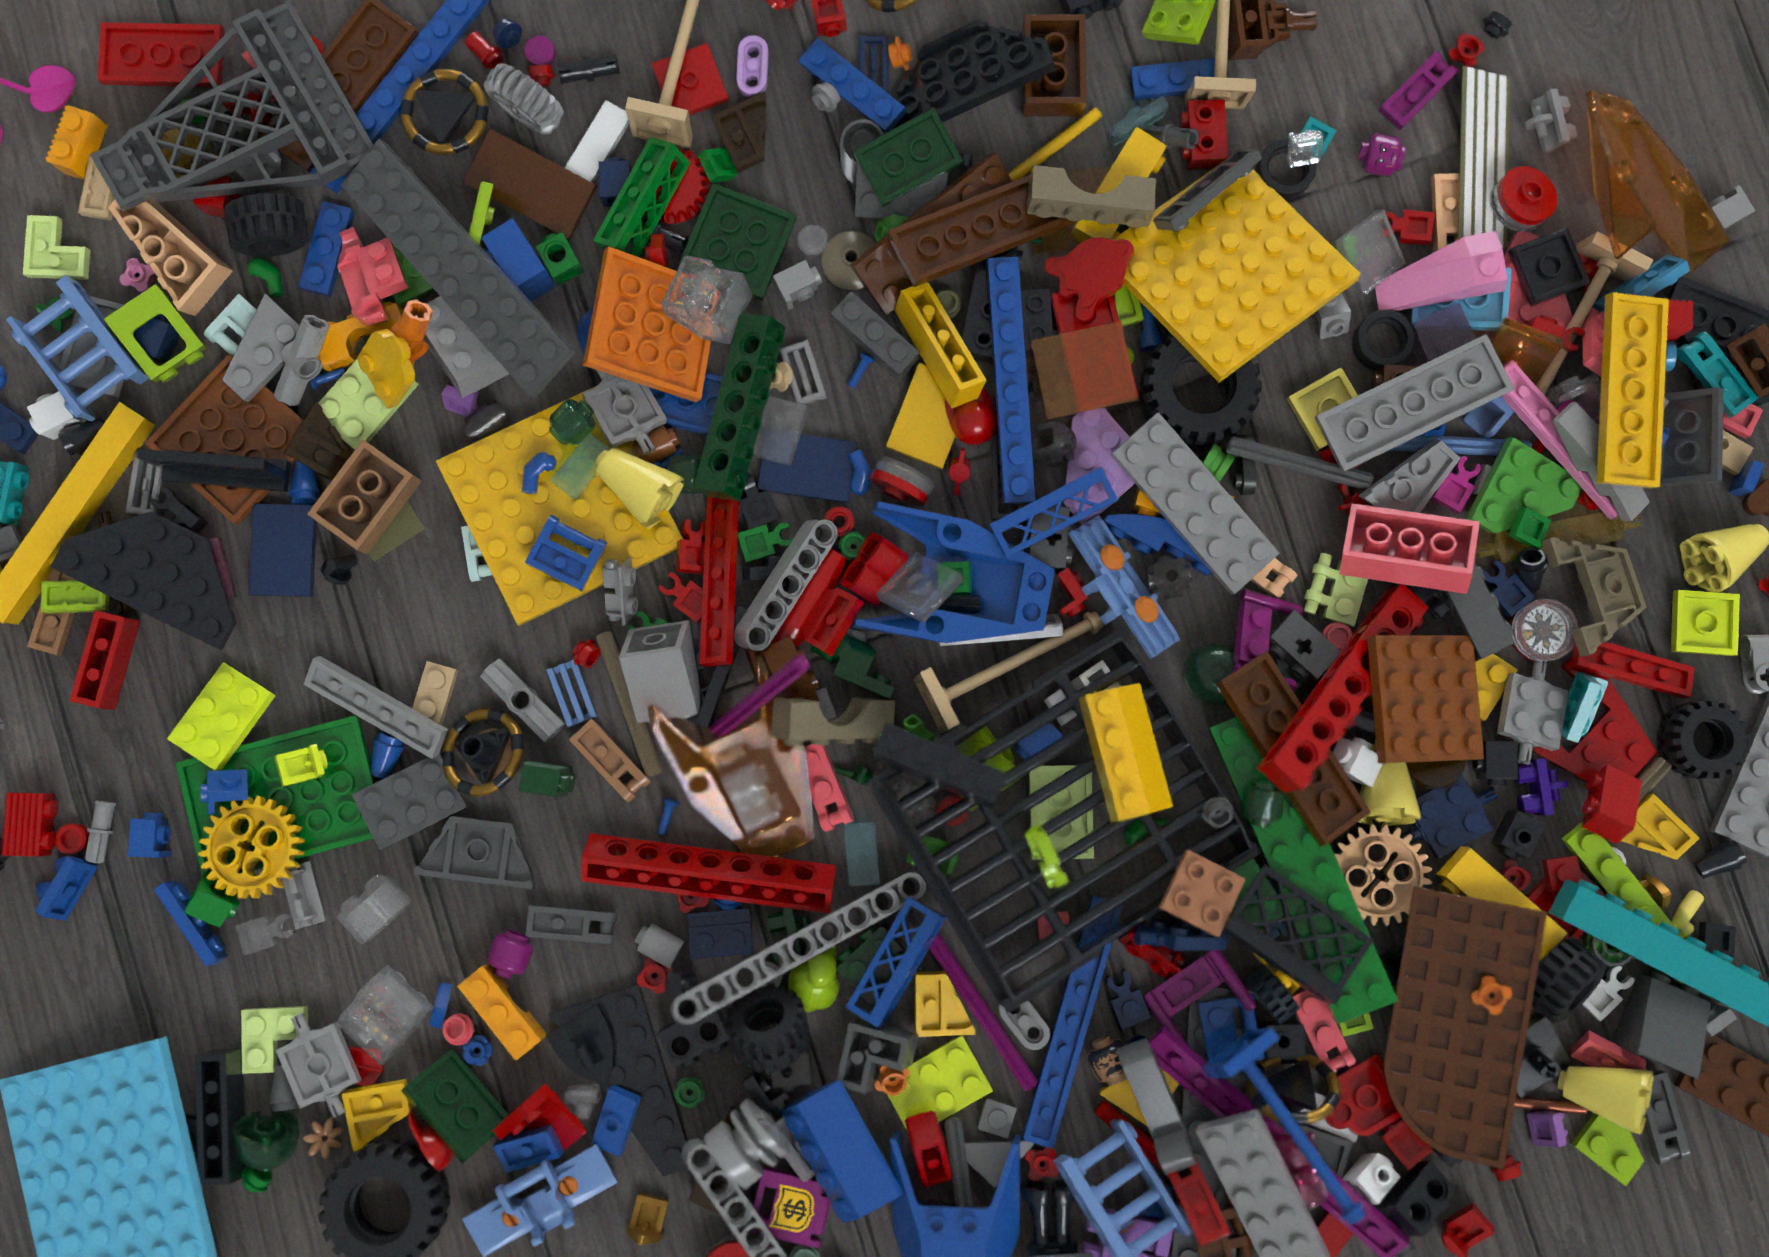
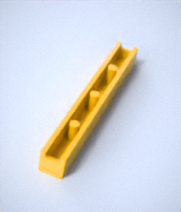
(71, 509)

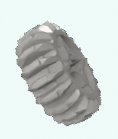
(523, 98)

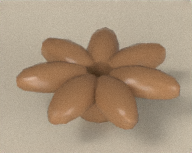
(328, 1138)

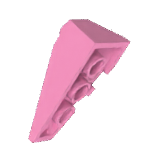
(1456, 272)

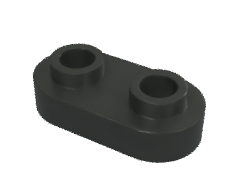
(1245, 477)

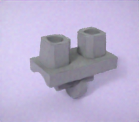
(1550, 121)

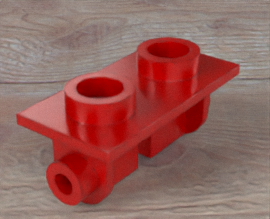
(1161, 959)

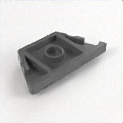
(478, 853)

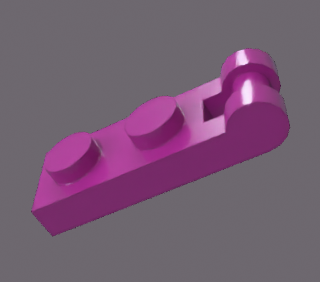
(1417, 91)

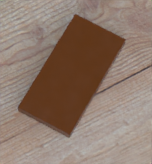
(531, 183)

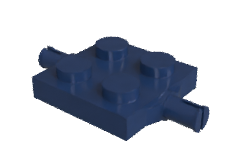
(1451, 817)
(1178, 936)

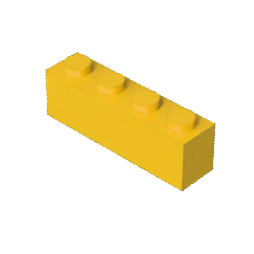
(1137, 158)
(940, 344)
(1473, 877)

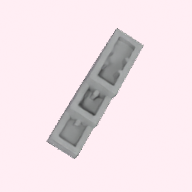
(1581, 439)

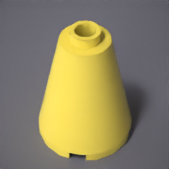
(639, 484)
(1391, 796)
(1610, 1092)

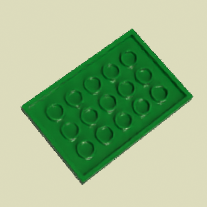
(321, 804)

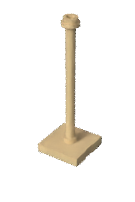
(1235, 91)
(661, 119)
(1627, 267)
(939, 699)

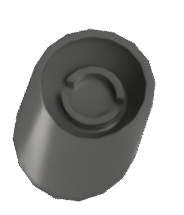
(853, 137)

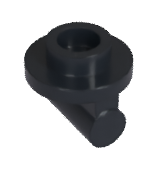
(338, 569)

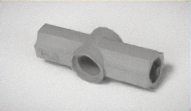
(301, 360)
(509, 686)

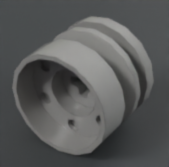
(741, 1147)

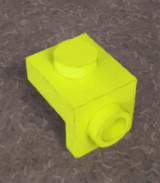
(301, 765)

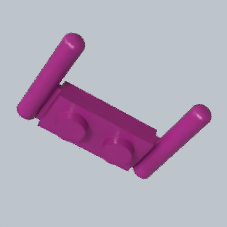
(1255, 626)
(1191, 985)

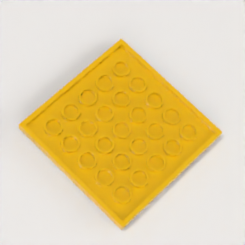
(1234, 274)
(507, 522)

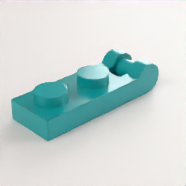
(1717, 372)

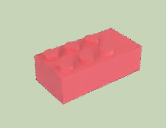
(1410, 548)

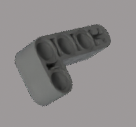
(1157, 1106)

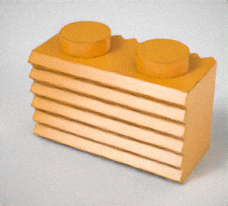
(76, 139)

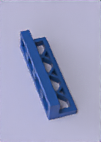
(1048, 501)
(906, 968)

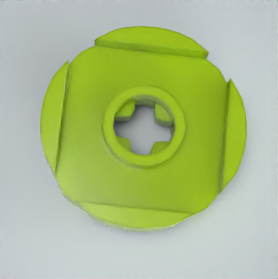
(1041, 847)

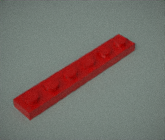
(719, 582)

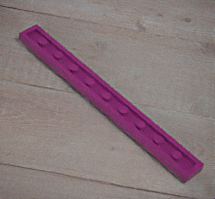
(1227, 1100)

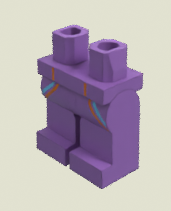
(1129, 1232)

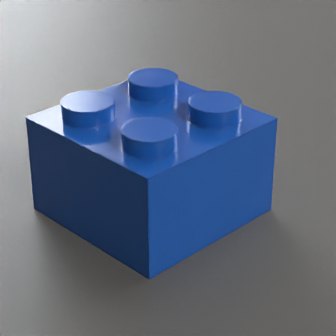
(518, 260)

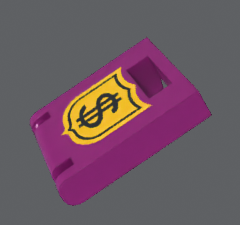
(796, 1209)

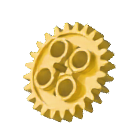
(227, 836)

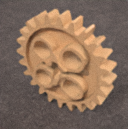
(1355, 856)

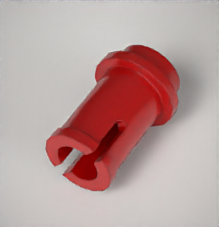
(489, 55)

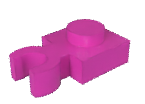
(1455, 488)

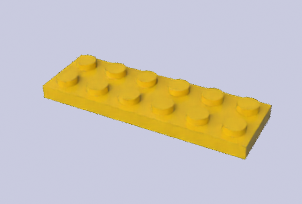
(1632, 390)

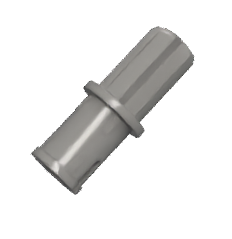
(100, 831)

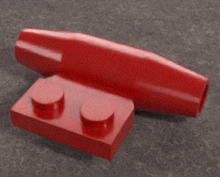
(822, 610)

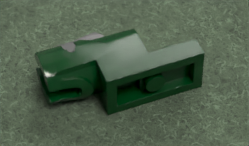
(854, 662)

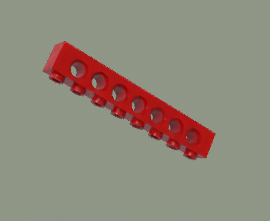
(1394, 613)
(708, 873)

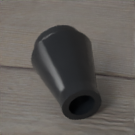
(79, 436)
(1532, 567)
(1721, 859)

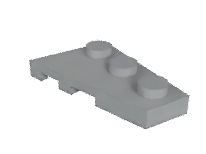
(260, 349)
(1414, 480)

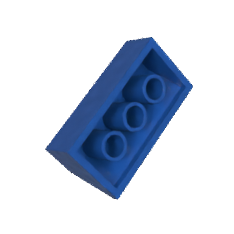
(841, 1151)

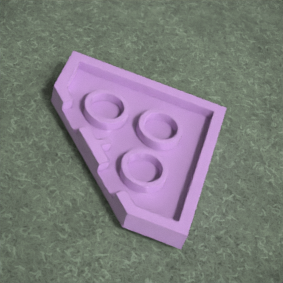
(1096, 439)

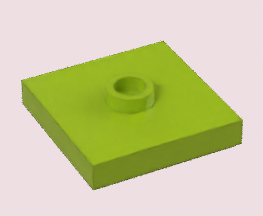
(483, 212)

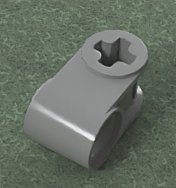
(1755, 662)

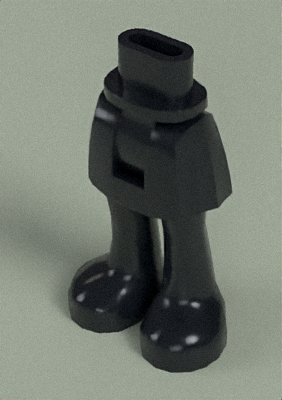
(1037, 1195)

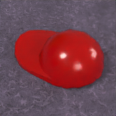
(973, 421)
(430, 1143)

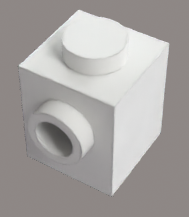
(51, 416)
(1358, 760)
(1372, 1177)

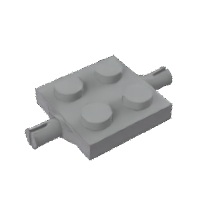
(625, 411)
(1532, 712)
(318, 1065)

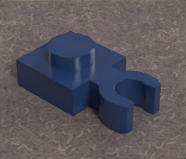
(1509, 591)
(1128, 1004)

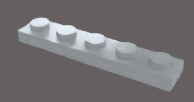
(375, 707)

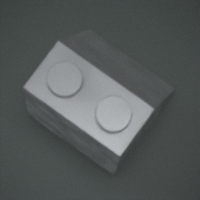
(661, 670)

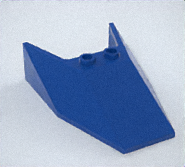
(1011, 589)
(957, 1230)

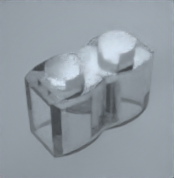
(751, 796)
(374, 909)

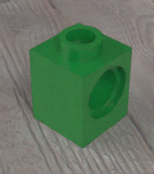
(565, 269)
(211, 903)

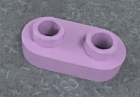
(752, 68)

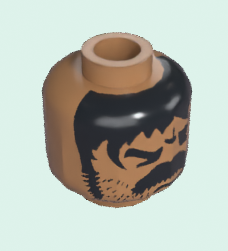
(1105, 1060)

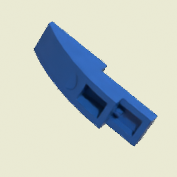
(1150, 535)

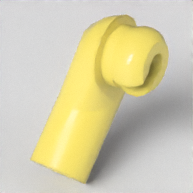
(1686, 911)

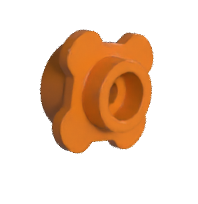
(900, 53)
(1494, 1004)
(891, 1086)

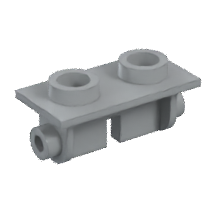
(621, 577)
(304, 896)

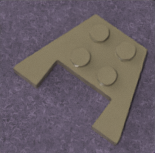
(1607, 584)

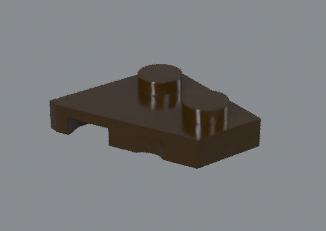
(743, 131)
(318, 444)

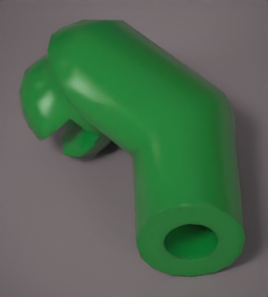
(268, 272)
(1137, 831)

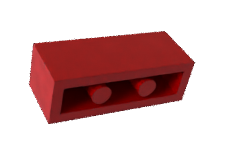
(104, 660)

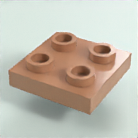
(1202, 893)

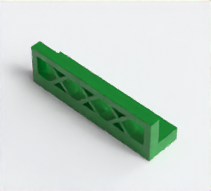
(640, 196)

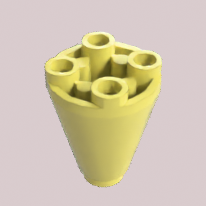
(1721, 556)

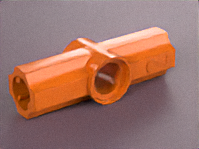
(413, 327)

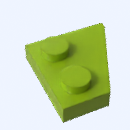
(1609, 1148)

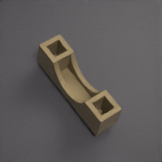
(1056, 196)
(802, 720)

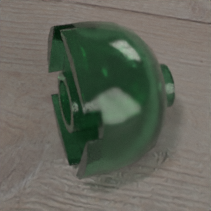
(1205, 669)
(265, 1140)

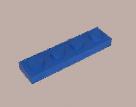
(852, 85)

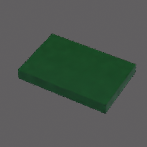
(908, 157)
(455, 1104)

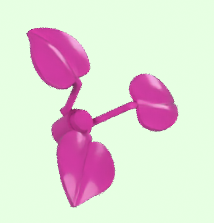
(49, 89)

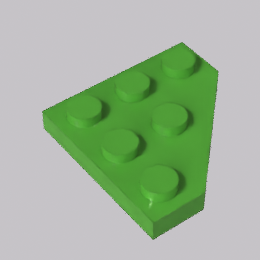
(1518, 481)

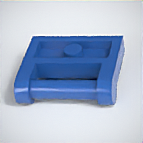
(562, 562)
(1219, 1025)

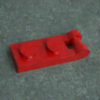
(1199, 1205)

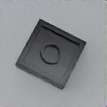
(1549, 266)

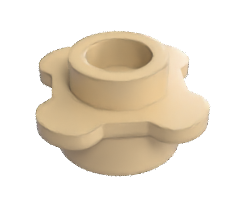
(782, 377)

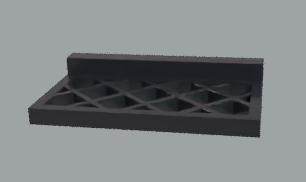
(219, 469)
(1288, 961)

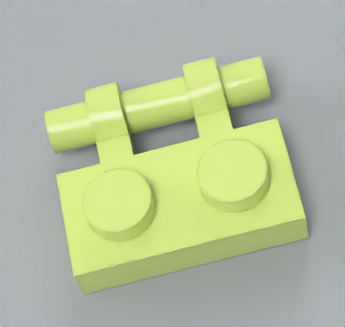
(1344, 596)

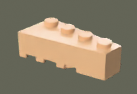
(177, 257)

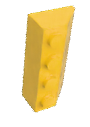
(1125, 752)

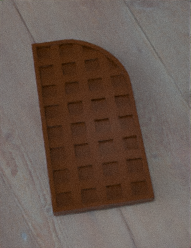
(1445, 1056)

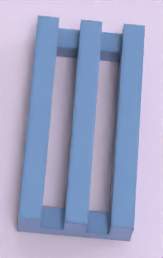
(562, 668)

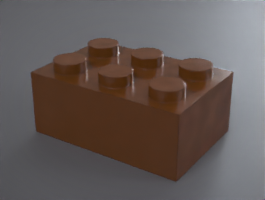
(1063, 90)

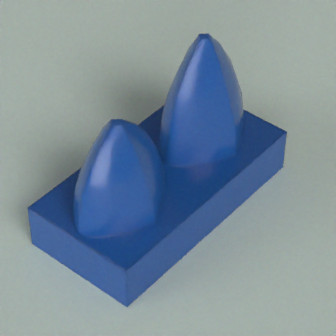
(61, 895)

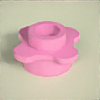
(145, 279)

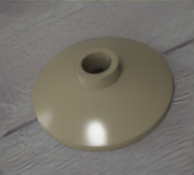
(834, 260)

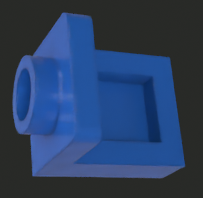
(224, 786)

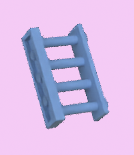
(90, 321)
(1092, 1197)

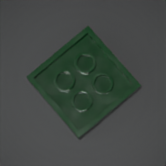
(741, 236)

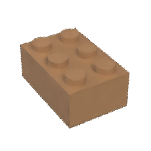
(364, 497)

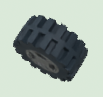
(1271, 994)

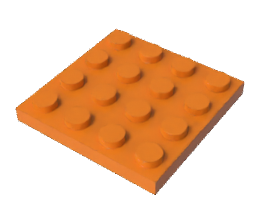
(633, 334)

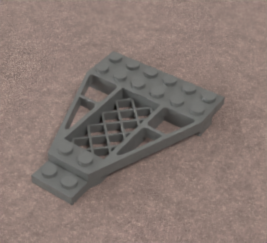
(289, 70)

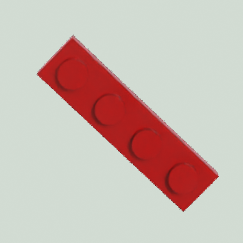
(1637, 669)

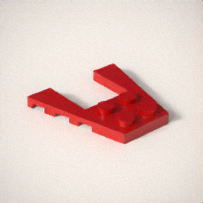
(1611, 739)

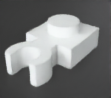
(1605, 995)

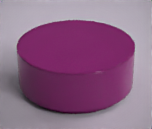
(540, 51)

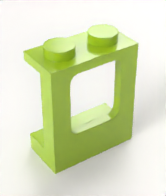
(140, 311)

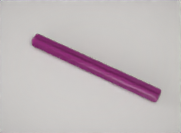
(760, 696)
(983, 1013)

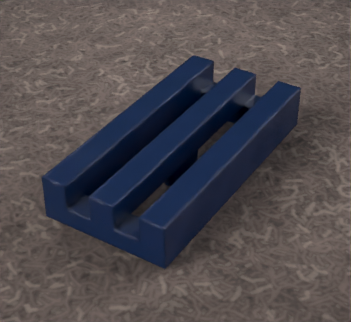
(873, 40)

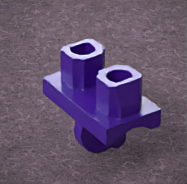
(1543, 787)

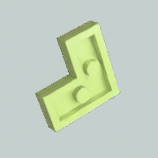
(45, 255)
(260, 1034)

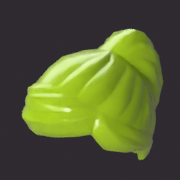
(816, 981)

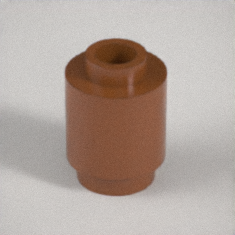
(664, 442)

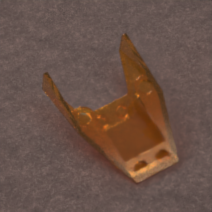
(1646, 185)
(703, 765)

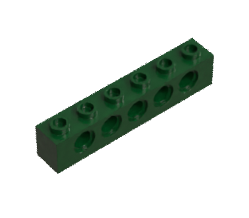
(739, 407)

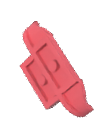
(369, 275)

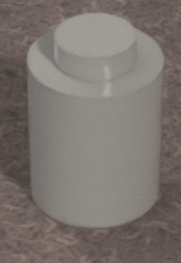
(659, 944)

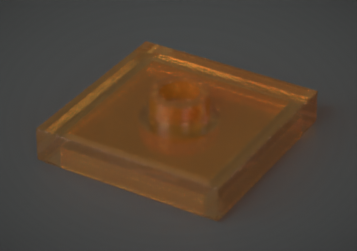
(1526, 346)

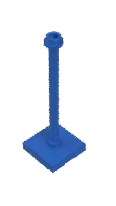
(1241, 1056)

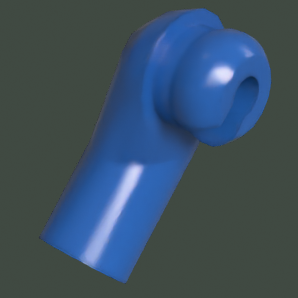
(534, 468)
(860, 478)

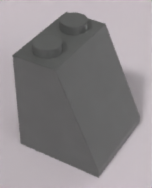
(1665, 1024)

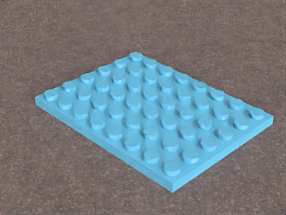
(108, 1157)

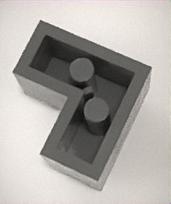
(869, 1048)

